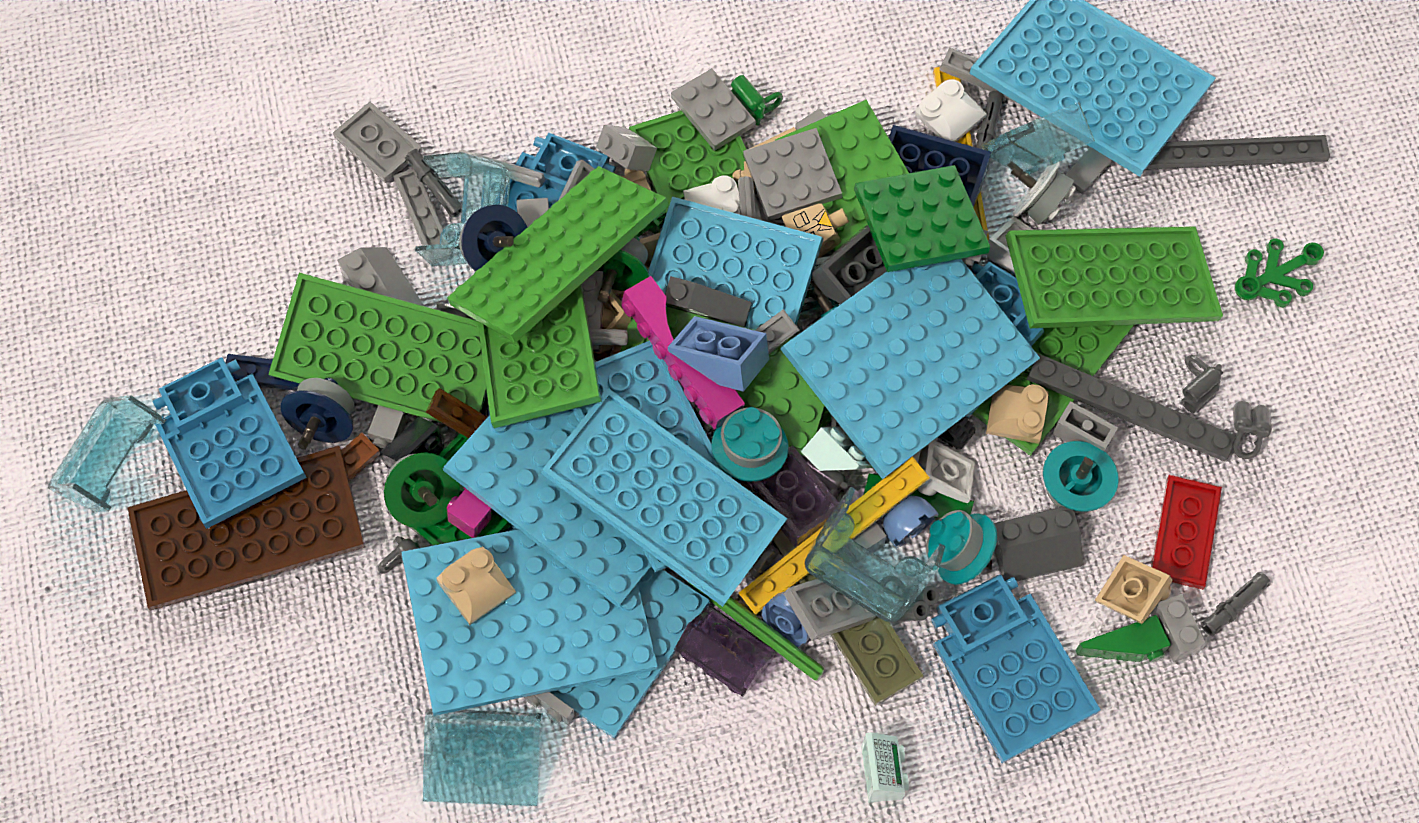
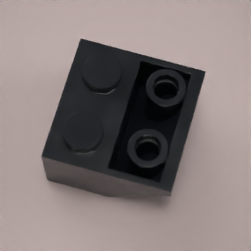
(418, 437)

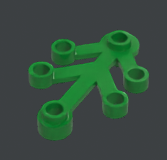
(1276, 274)

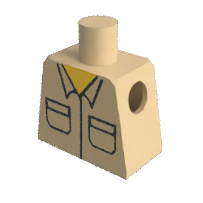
(818, 222)

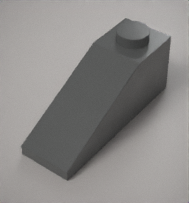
(706, 302)

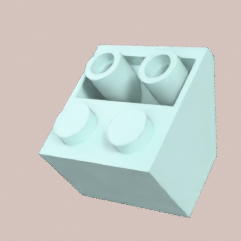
(834, 451)

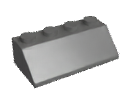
(377, 272)

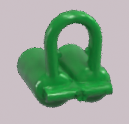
(753, 100)

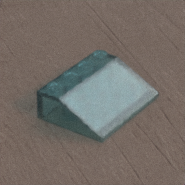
(482, 757)

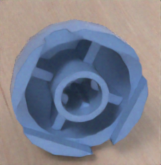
(908, 519)
(784, 620)

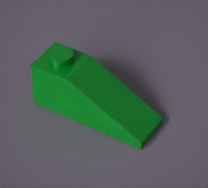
(1129, 643)

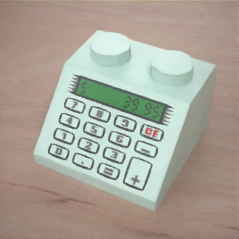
(883, 767)

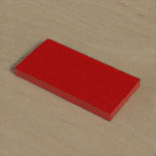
(1186, 531)

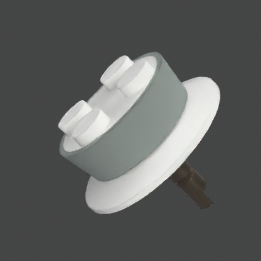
(1044, 193)

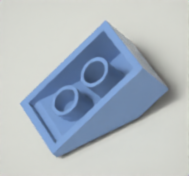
(722, 351)

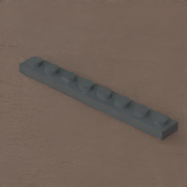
(1242, 152)
(1131, 407)

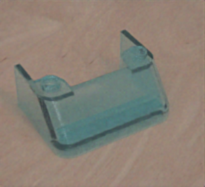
(1042, 139)
(484, 185)
(101, 451)
(862, 574)

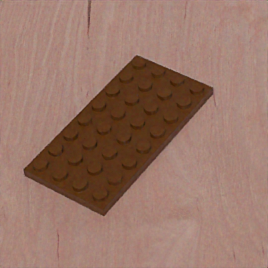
(273, 536)

